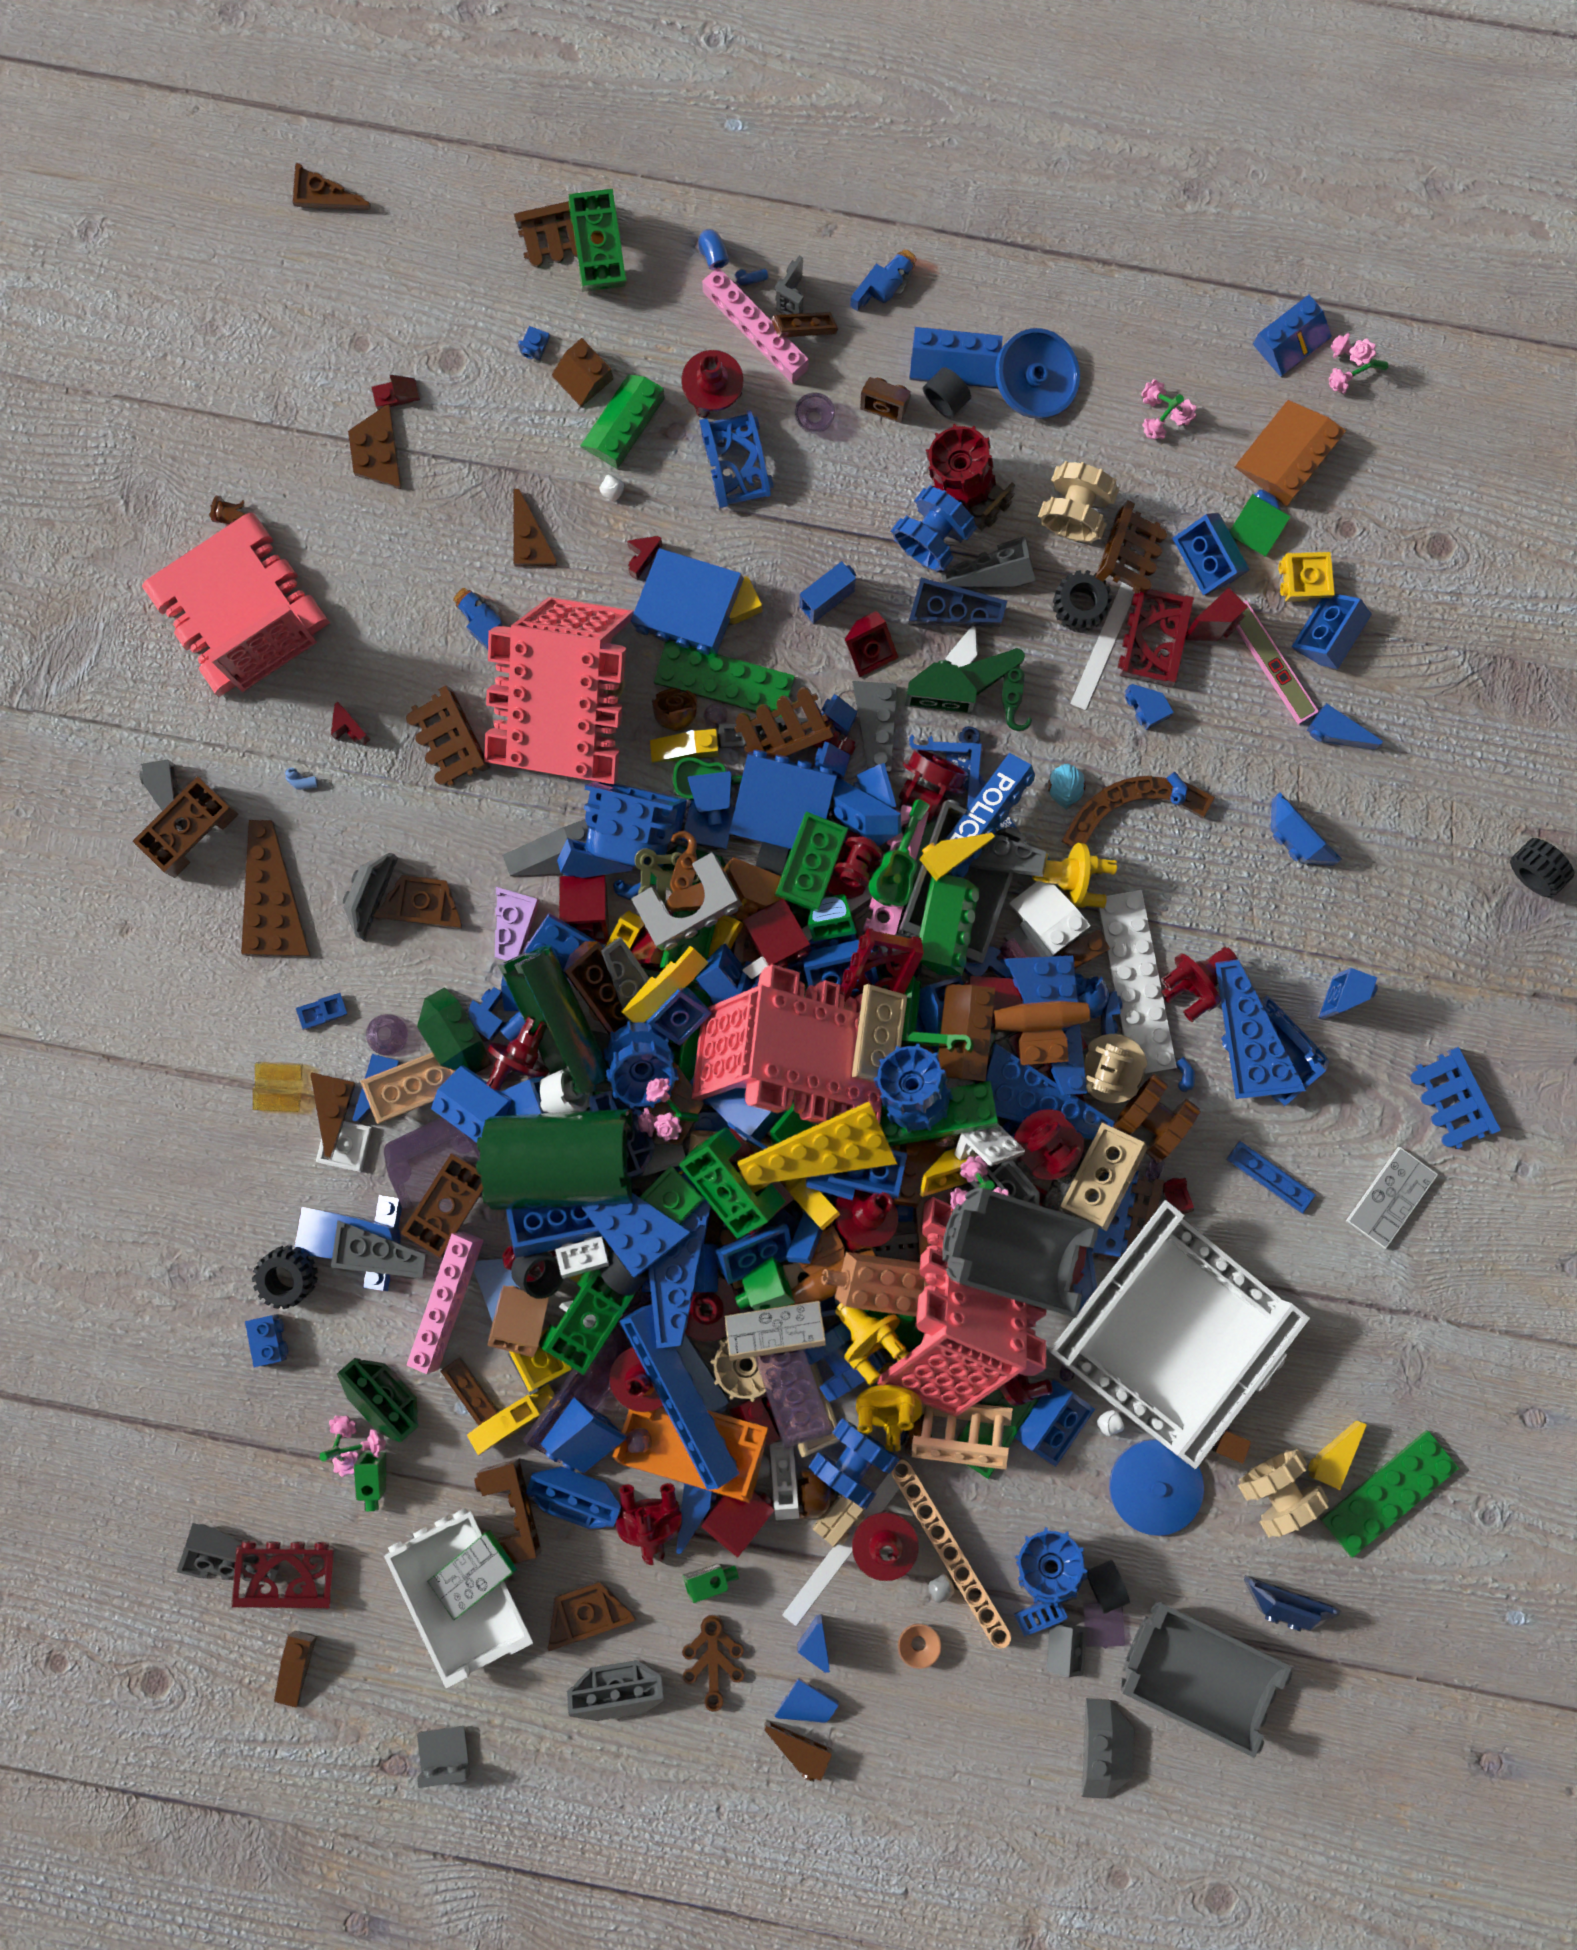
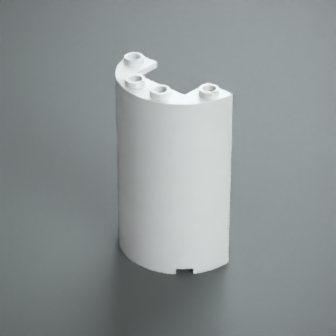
(478, 1635)

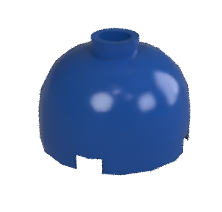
(1096, 996)

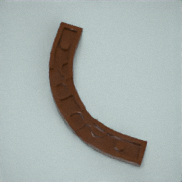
(1125, 792)

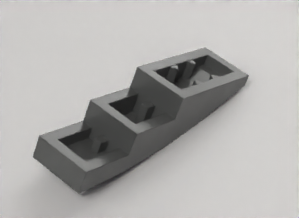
(730, 739)

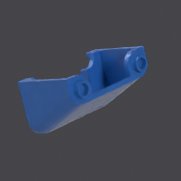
(1304, 1053)

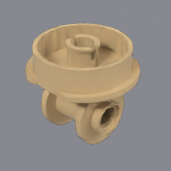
(1114, 1068)

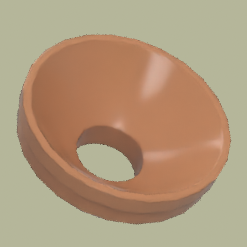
(919, 1658)

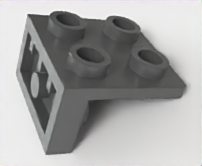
(787, 297)
(443, 1756)

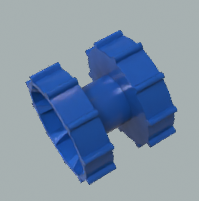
(942, 519)
(635, 1045)
(911, 1068)
(834, 1352)
(847, 1473)
(1056, 1548)

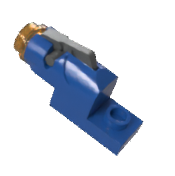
(886, 281)
(480, 614)

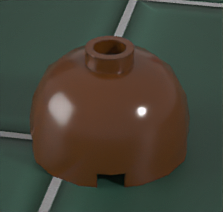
(674, 709)
(813, 1495)

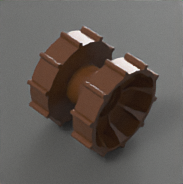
(1166, 1125)

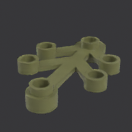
(662, 877)

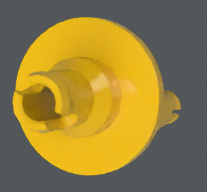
(1074, 875)
(868, 1337)
(889, 1408)

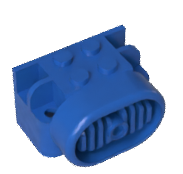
(629, 820)

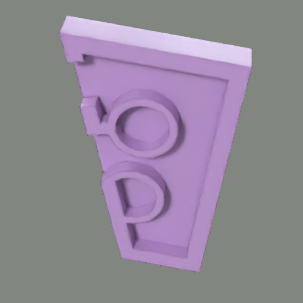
(514, 920)

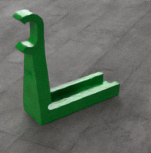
(911, 1037)

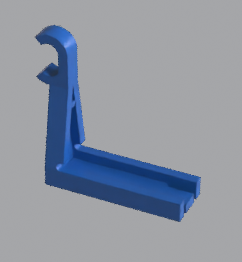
(959, 749)

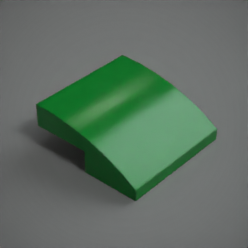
(1259, 525)

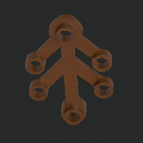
(712, 1658)

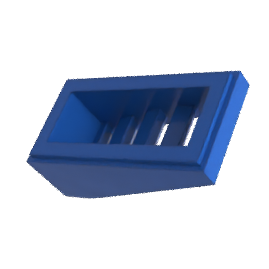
(1052, 1620)

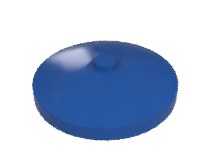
(1037, 373)
(1155, 1489)

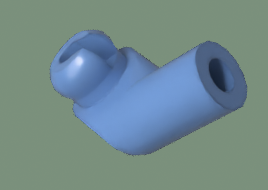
(298, 781)

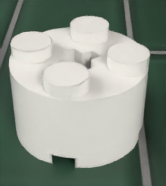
(558, 1094)

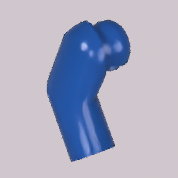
(1188, 1077)

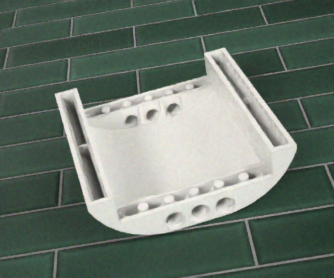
(1178, 1336)

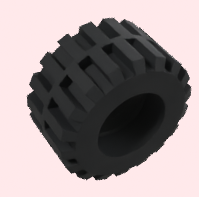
(1082, 583)
(1542, 867)
(272, 1289)

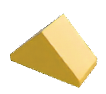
(746, 603)

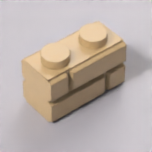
(838, 1520)

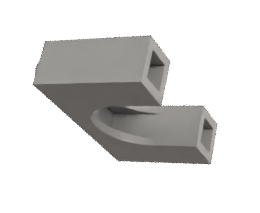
(718, 901)

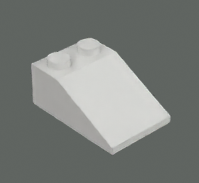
(1050, 915)

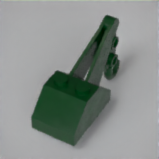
(955, 688)

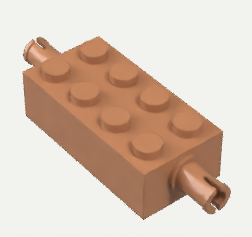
(877, 1284)

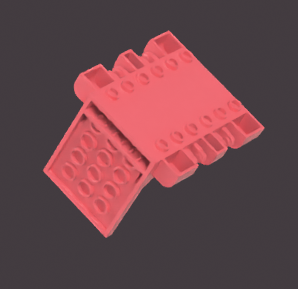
(236, 606)
(555, 690)
(785, 1048)
(971, 1335)

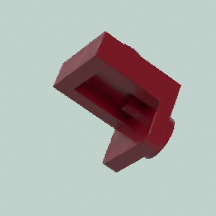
(1177, 1195)

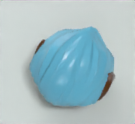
(1066, 785)

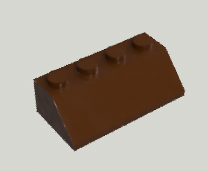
(593, 982)
(968, 1013)

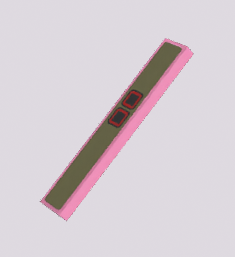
(1275, 667)

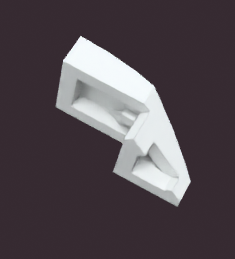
(965, 650)

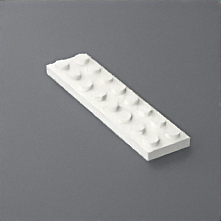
(1137, 978)

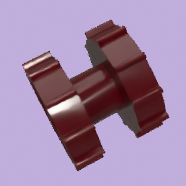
(958, 448)

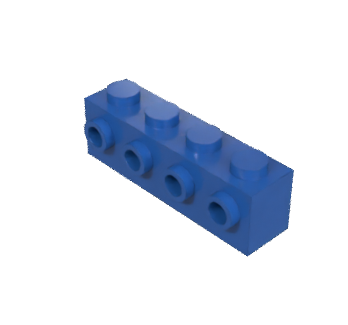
(1111, 1241)

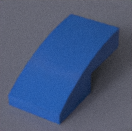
(321, 1011)

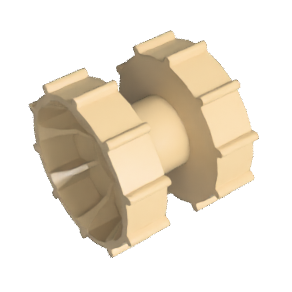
(1083, 488)
(733, 1378)
(1290, 1506)

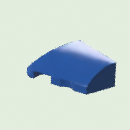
(807, 1704)

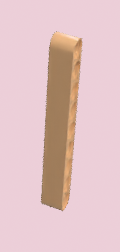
(957, 1561)

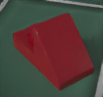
(397, 392)
(646, 550)
(343, 722)

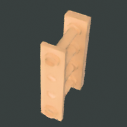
(962, 1452)

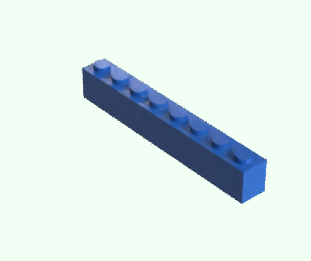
(681, 1401)

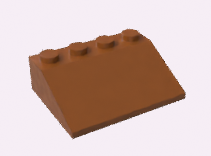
(1289, 450)

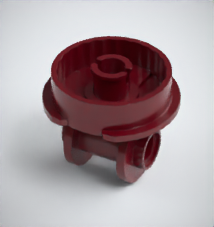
(937, 771)
(853, 866)
(1049, 1144)

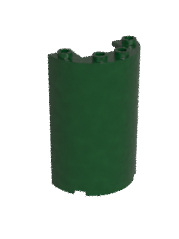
(546, 994)
(555, 1159)

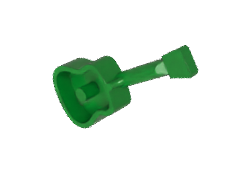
(691, 767)
(893, 879)

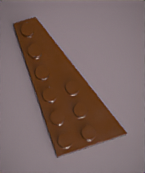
(270, 907)

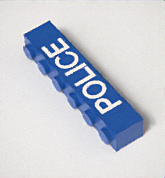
(993, 804)

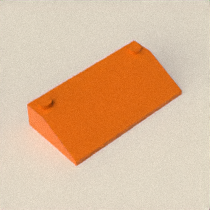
(671, 1460)

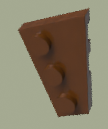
(919, 1159)

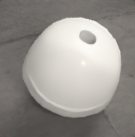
(611, 488)
(1110, 1423)

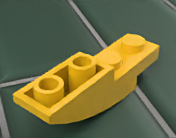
(510, 1420)

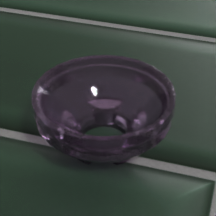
(817, 403)
(398, 1036)

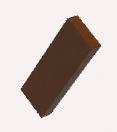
(804, 324)
(469, 1391)

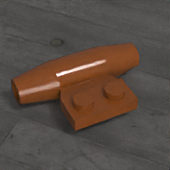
(1042, 1028)
(828, 1255)

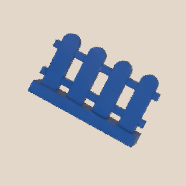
(1455, 1086)

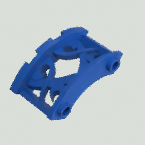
(716, 432)

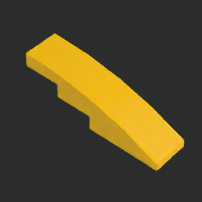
(659, 990)

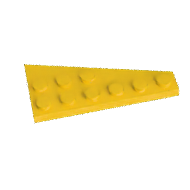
(835, 1146)

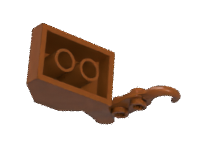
(752, 884)

